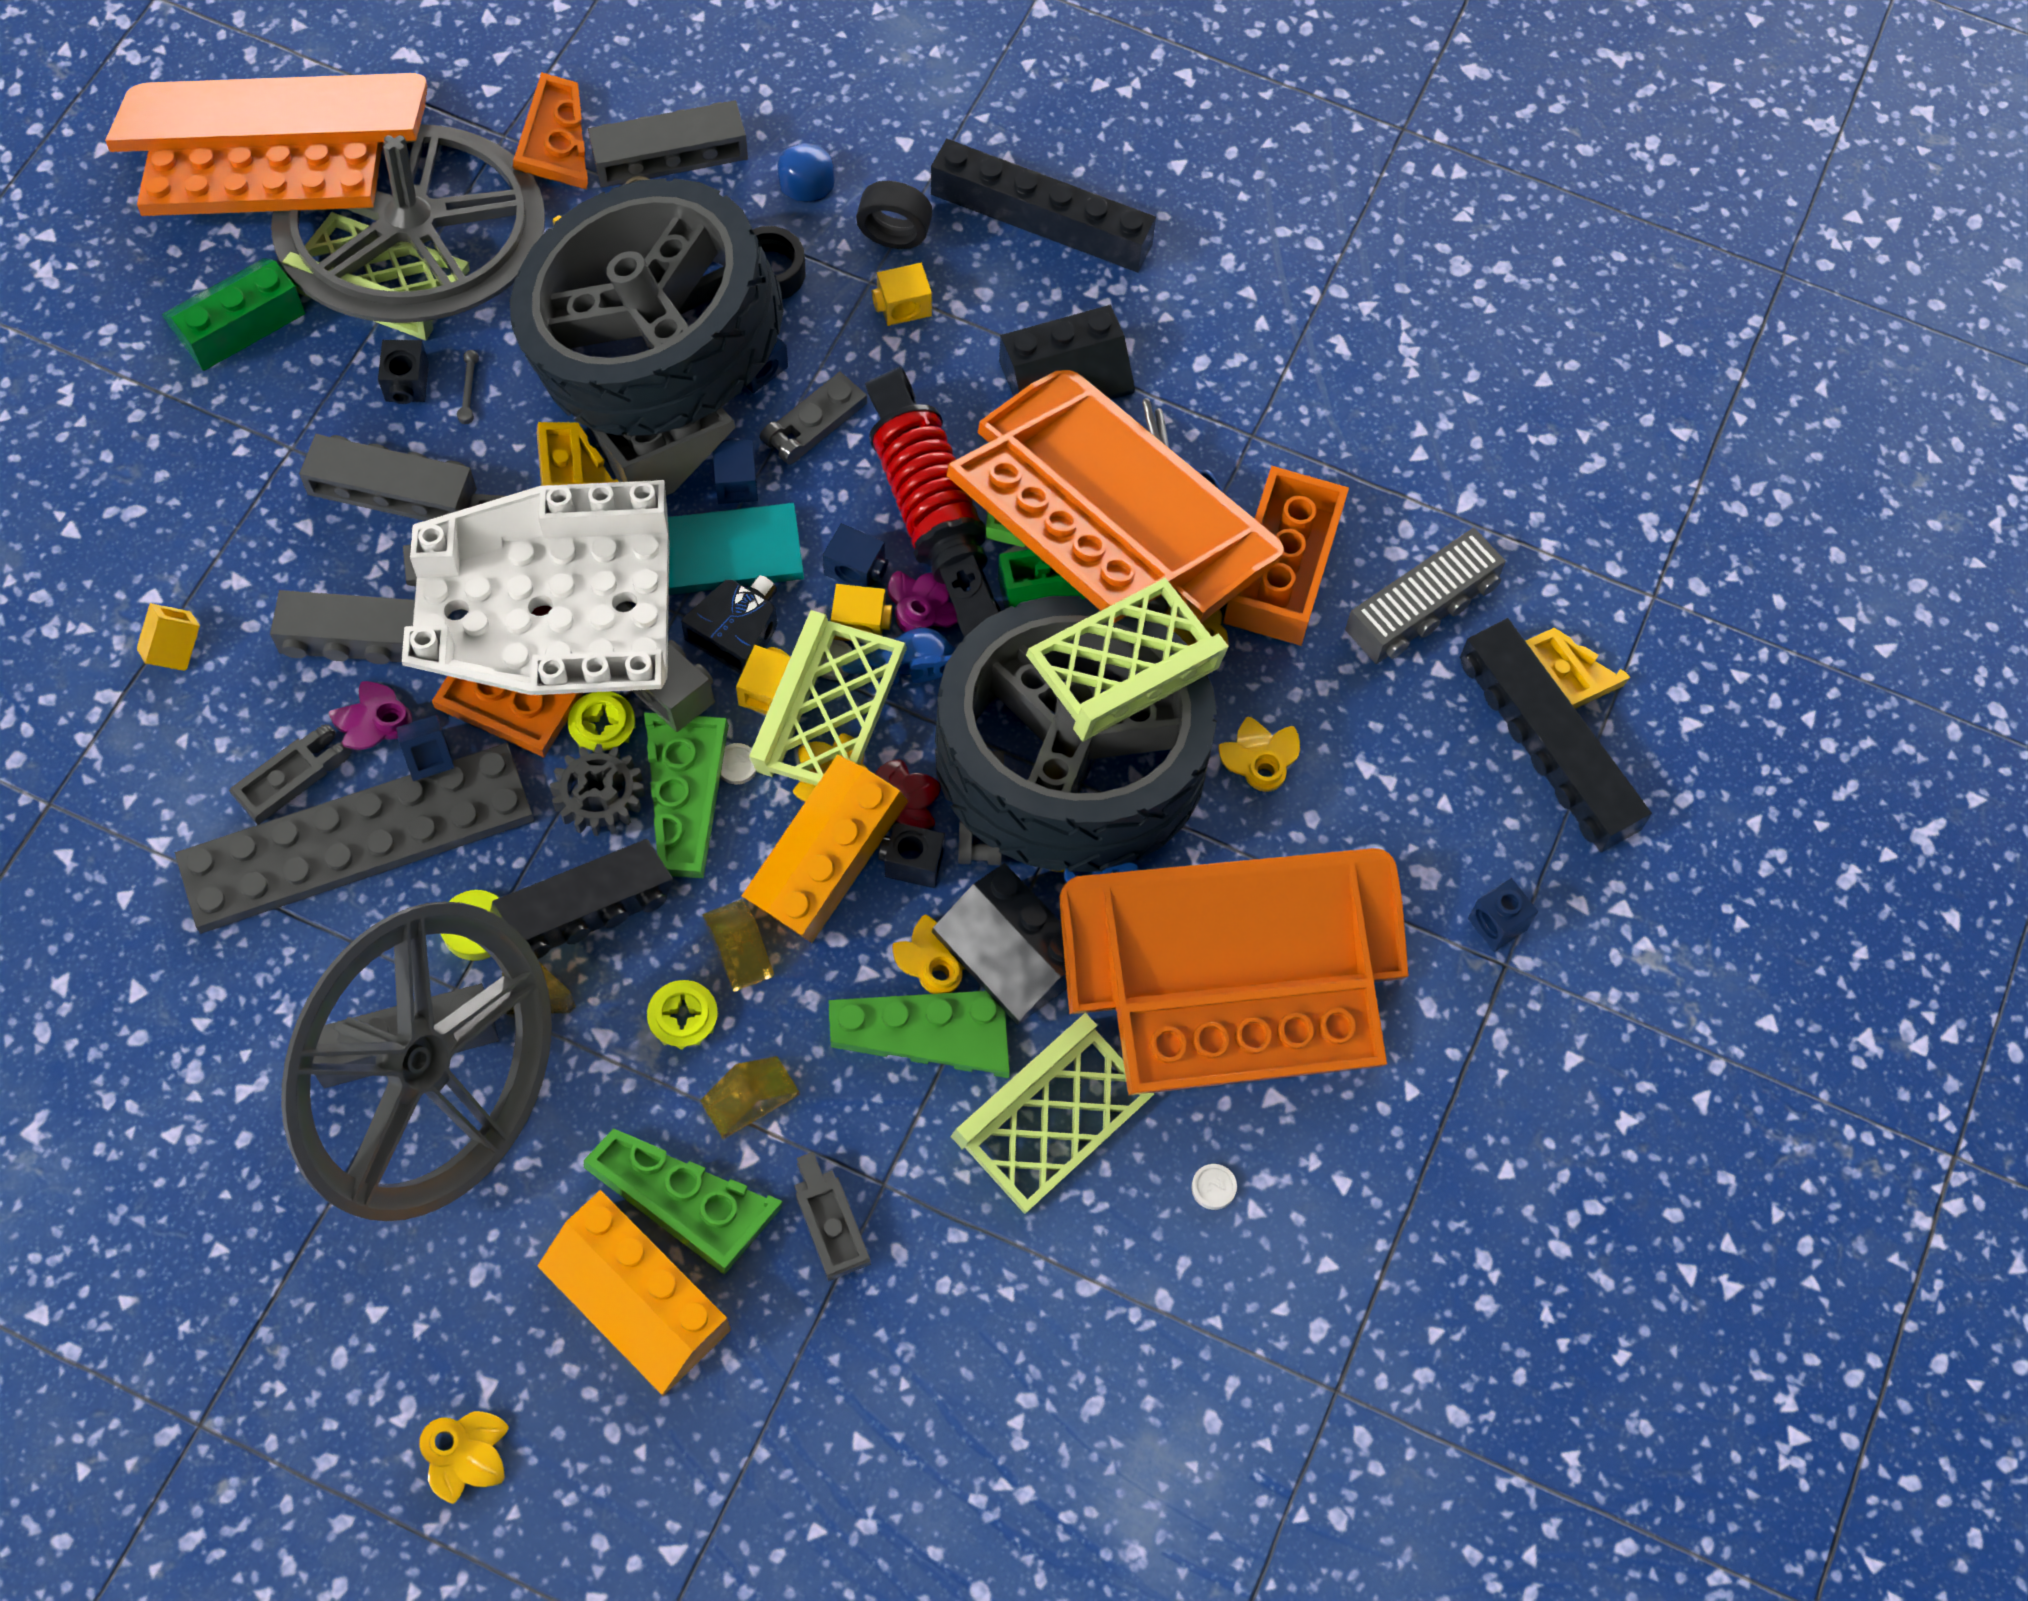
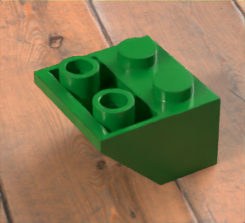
(1027, 577)

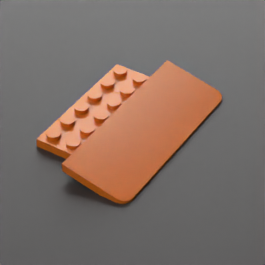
(265, 140)
(1110, 500)
(1238, 965)

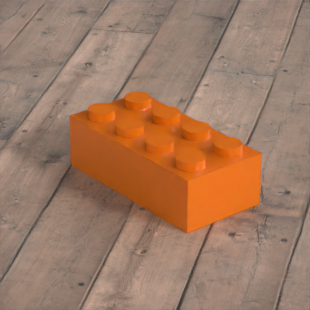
(1305, 519)

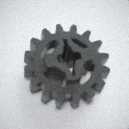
(596, 797)

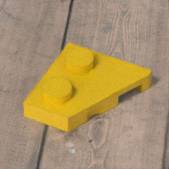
(568, 456)
(1575, 668)

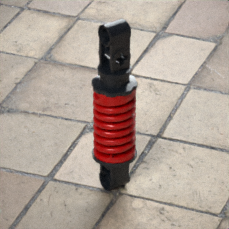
(932, 506)

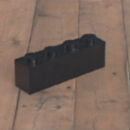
(587, 898)

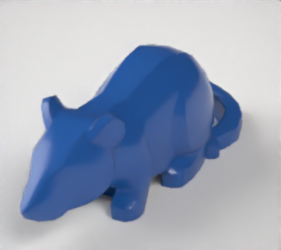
(923, 660)

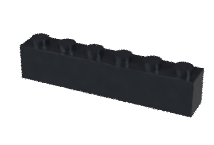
(1042, 205)
(1554, 735)

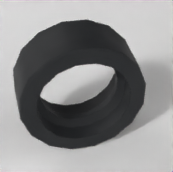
(895, 198)
(784, 242)

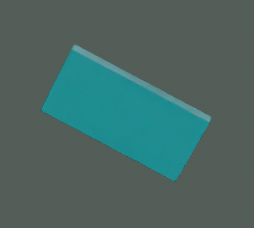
(733, 547)

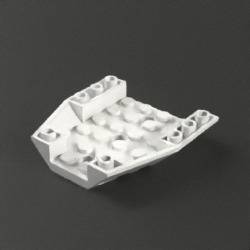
(554, 548)

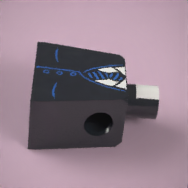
(733, 621)

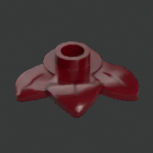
(918, 789)

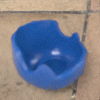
(806, 172)

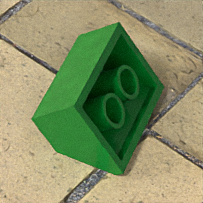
(235, 312)

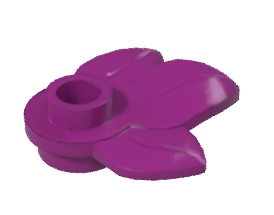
(920, 602)
(372, 718)

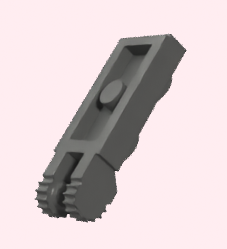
(288, 773)

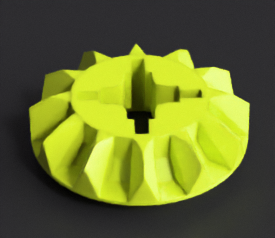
(590, 709)
(669, 1000)

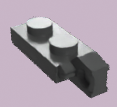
(829, 1220)

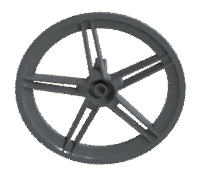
(413, 218)
(418, 1061)

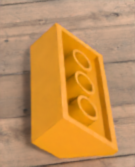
(825, 847)
(633, 1293)

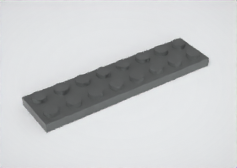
(352, 838)

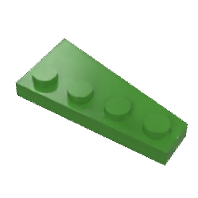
(685, 789)
(935, 1028)
(694, 1206)

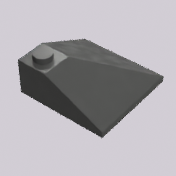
(665, 455)

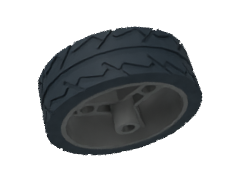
(623, 273)
(1044, 817)

